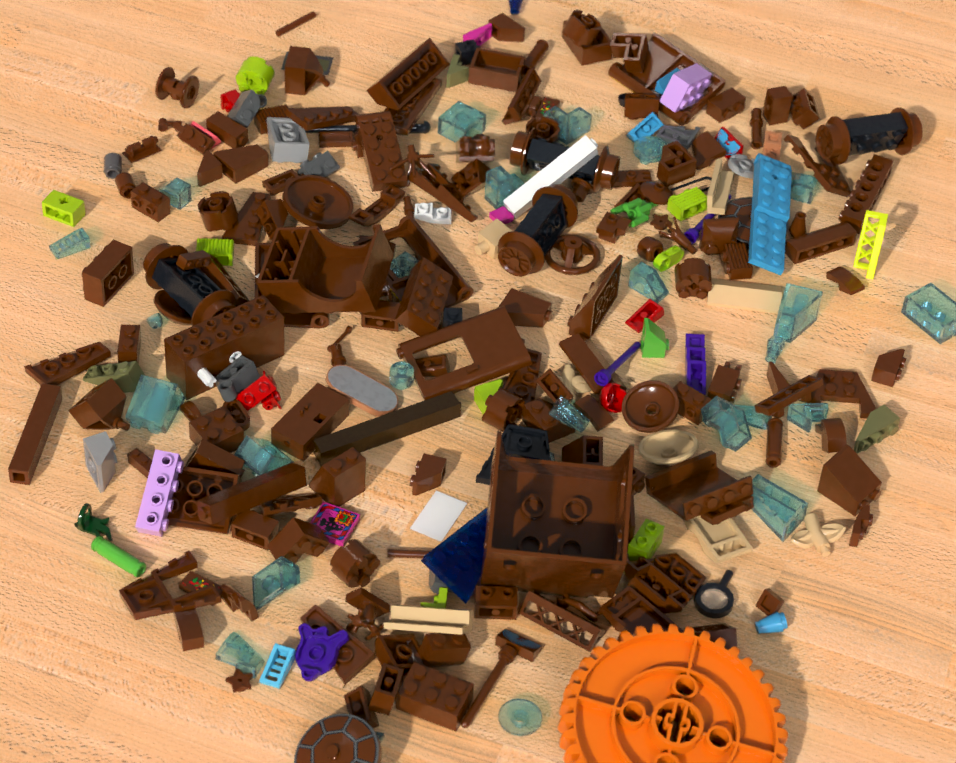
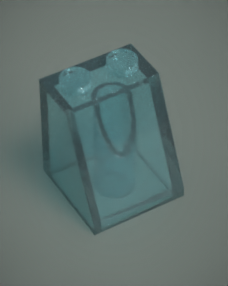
(797, 311)
(154, 404)

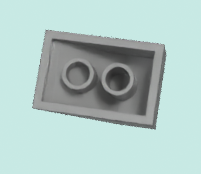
(287, 140)

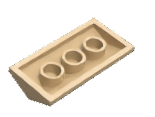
(745, 296)

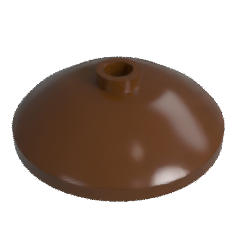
(170, 308)
(648, 398)

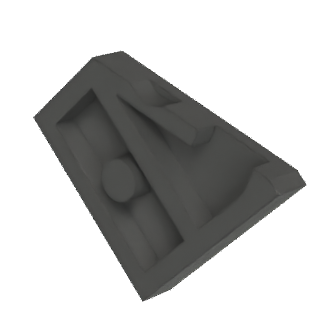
(678, 133)

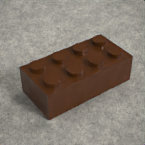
(424, 297)

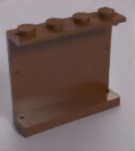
(696, 486)

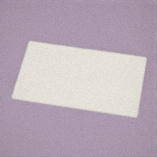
(438, 516)

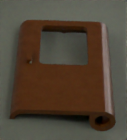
(491, 343)

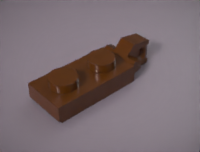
(193, 137)
(728, 511)

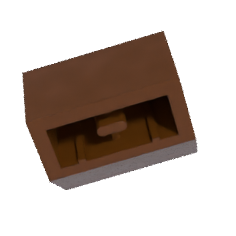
(584, 451)

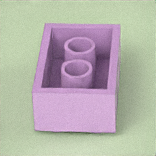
(686, 87)

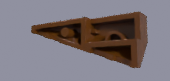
(442, 190)

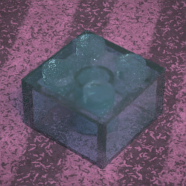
(461, 121)

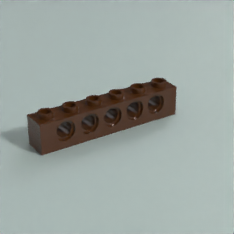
(866, 191)

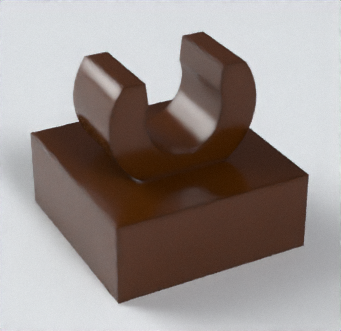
(769, 602)

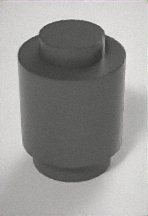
(112, 165)

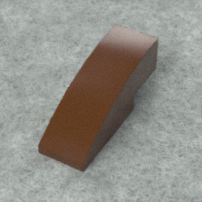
(189, 629)

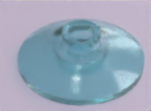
(520, 710)

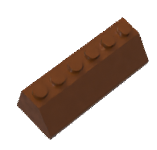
(409, 76)

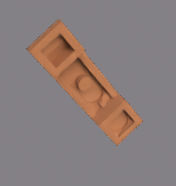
(772, 144)

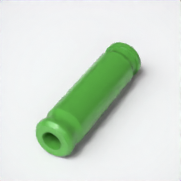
(118, 556)

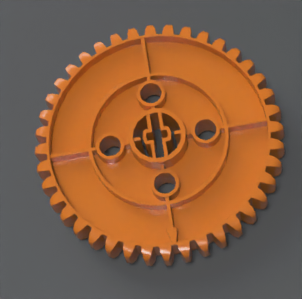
(641, 680)

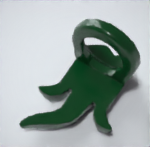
(91, 524)

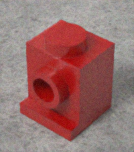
(229, 99)

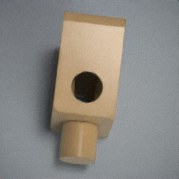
(489, 238)

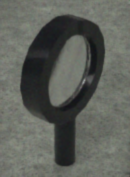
(715, 599)

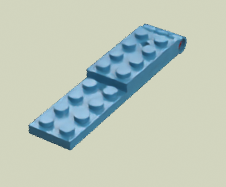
(769, 213)

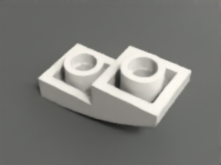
(426, 213)

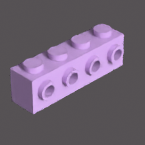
(159, 492)

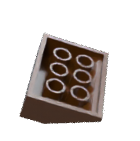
(597, 301)
(193, 486)

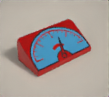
(729, 142)

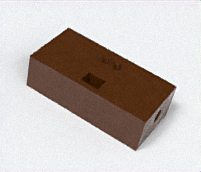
(310, 418)

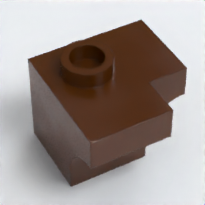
(612, 227)

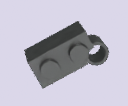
(247, 107)
(236, 378)

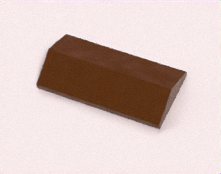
(587, 360)

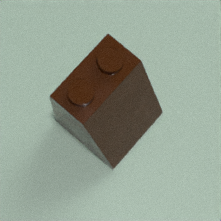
(341, 478)
(849, 481)

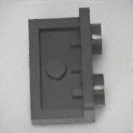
(321, 165)

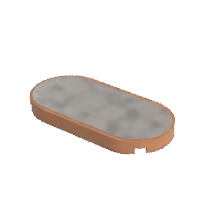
(362, 390)

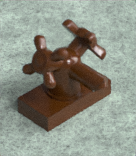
(368, 608)

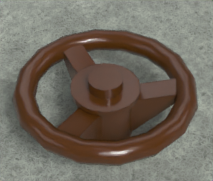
(573, 249)

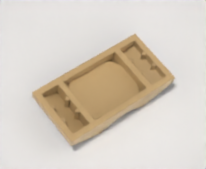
(720, 540)

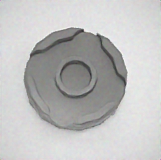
(741, 165)

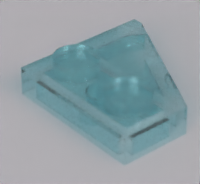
(568, 414)

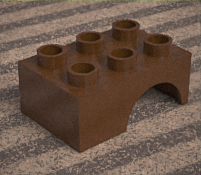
(319, 275)

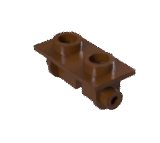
(139, 151)

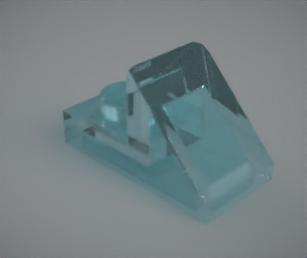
(806, 413)

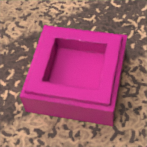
(501, 214)

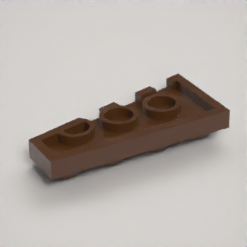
(321, 116)
(248, 225)
(523, 381)

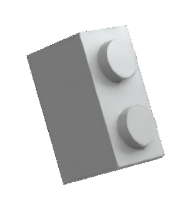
(100, 458)

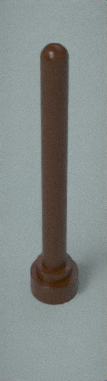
(506, 655)

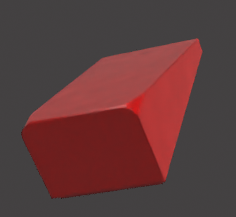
(647, 310)

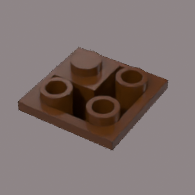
(470, 178)

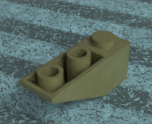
(124, 374)
(879, 425)

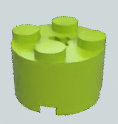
(254, 75)

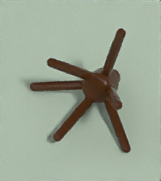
(414, 158)

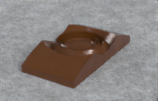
(631, 610)

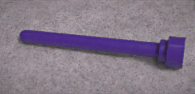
(693, 233)
(603, 376)

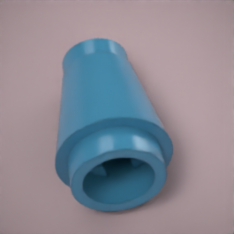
(773, 623)

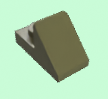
(456, 73)

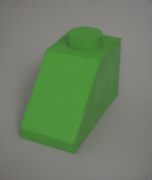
(653, 340)

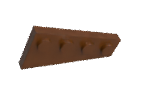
(68, 364)
(352, 655)

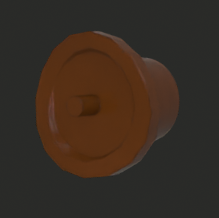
(581, 189)

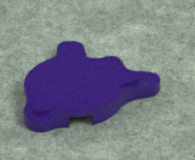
(317, 650)

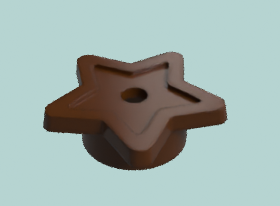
(659, 222)
(240, 686)

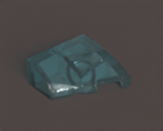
(240, 654)

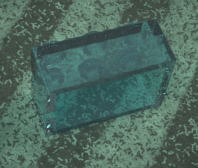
(931, 312)

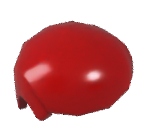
(611, 397)

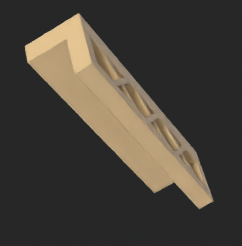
(719, 189)
(430, 619)

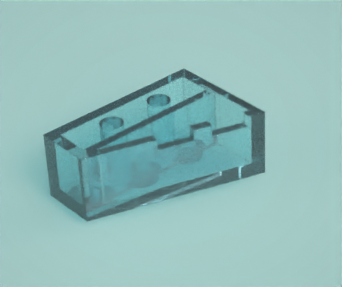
(777, 507)

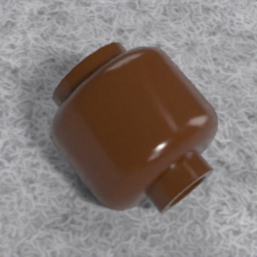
(649, 248)

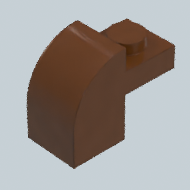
(832, 434)

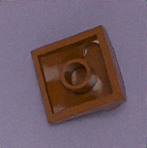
(717, 233)
(398, 650)

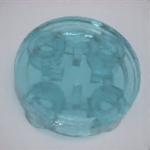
(648, 149)

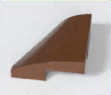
(706, 149)
(236, 601)

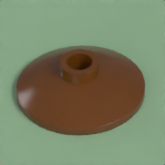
(655, 192)

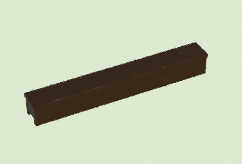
(388, 427)

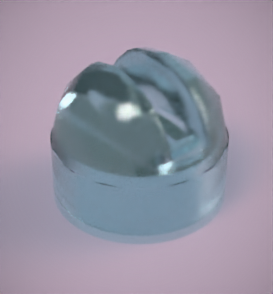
(155, 321)

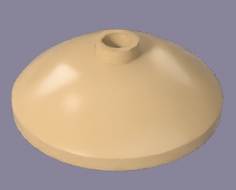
(668, 447)

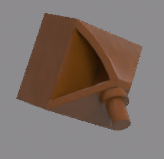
(302, 71)
(101, 408)

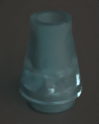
(774, 348)

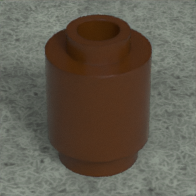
(125, 184)

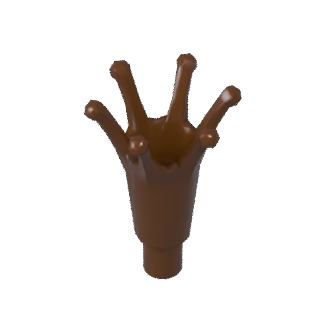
(678, 237)

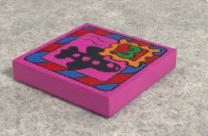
(336, 522)

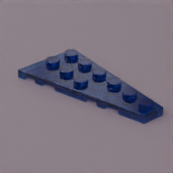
(460, 557)

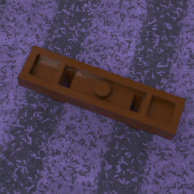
(798, 391)

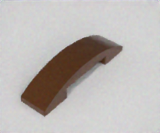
(379, 209)

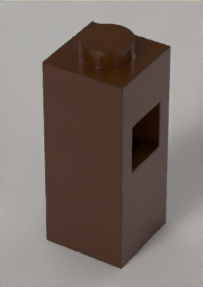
(227, 130)

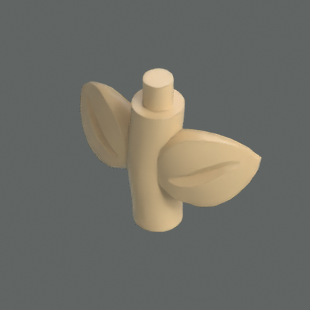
(573, 382)
(817, 535)

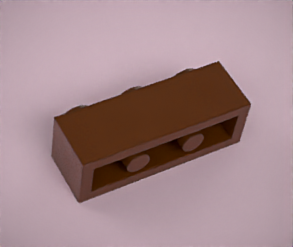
(193, 260)
(140, 461)

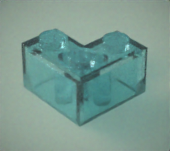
(572, 124)
(500, 185)
(729, 422)

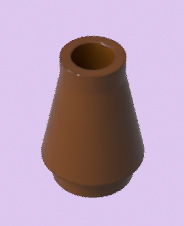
(798, 225)

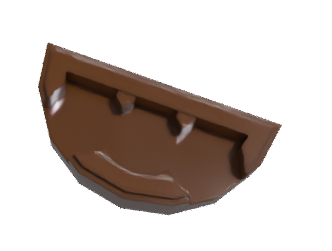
(190, 410)

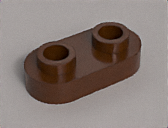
(239, 413)

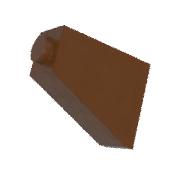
(242, 161)
(526, 309)
(214, 458)

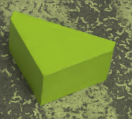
(482, 392)

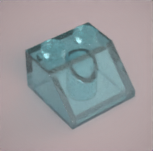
(261, 455)

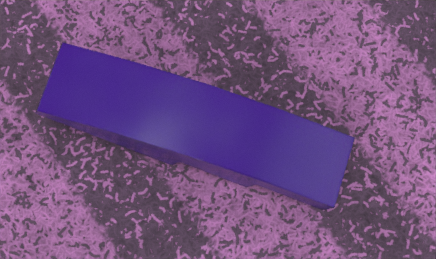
(695, 362)

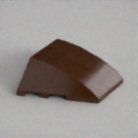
(664, 581)

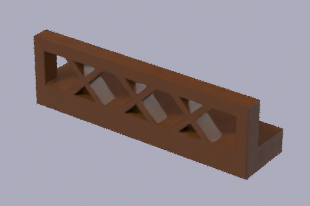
(522, 97)
(564, 613)

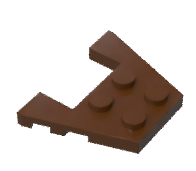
(843, 387)

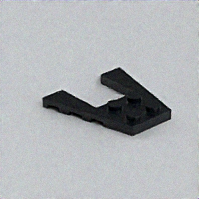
(520, 443)

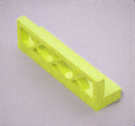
(876, 246)

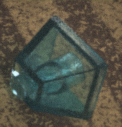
(803, 187)
(274, 581)

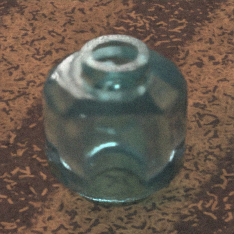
(401, 375)

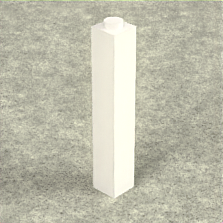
(552, 174)

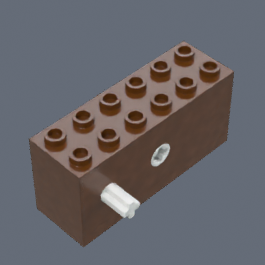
(211, 346)

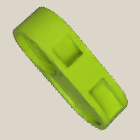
(668, 258)

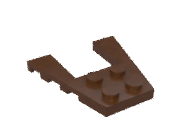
(827, 174)
(151, 597)

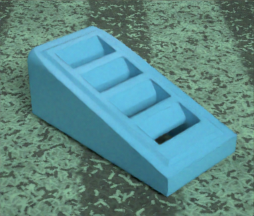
(278, 650)

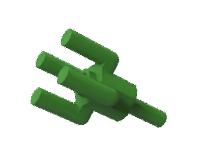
(637, 211)

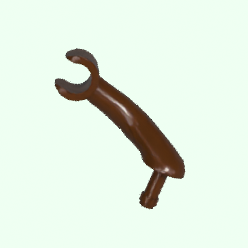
(585, 610)

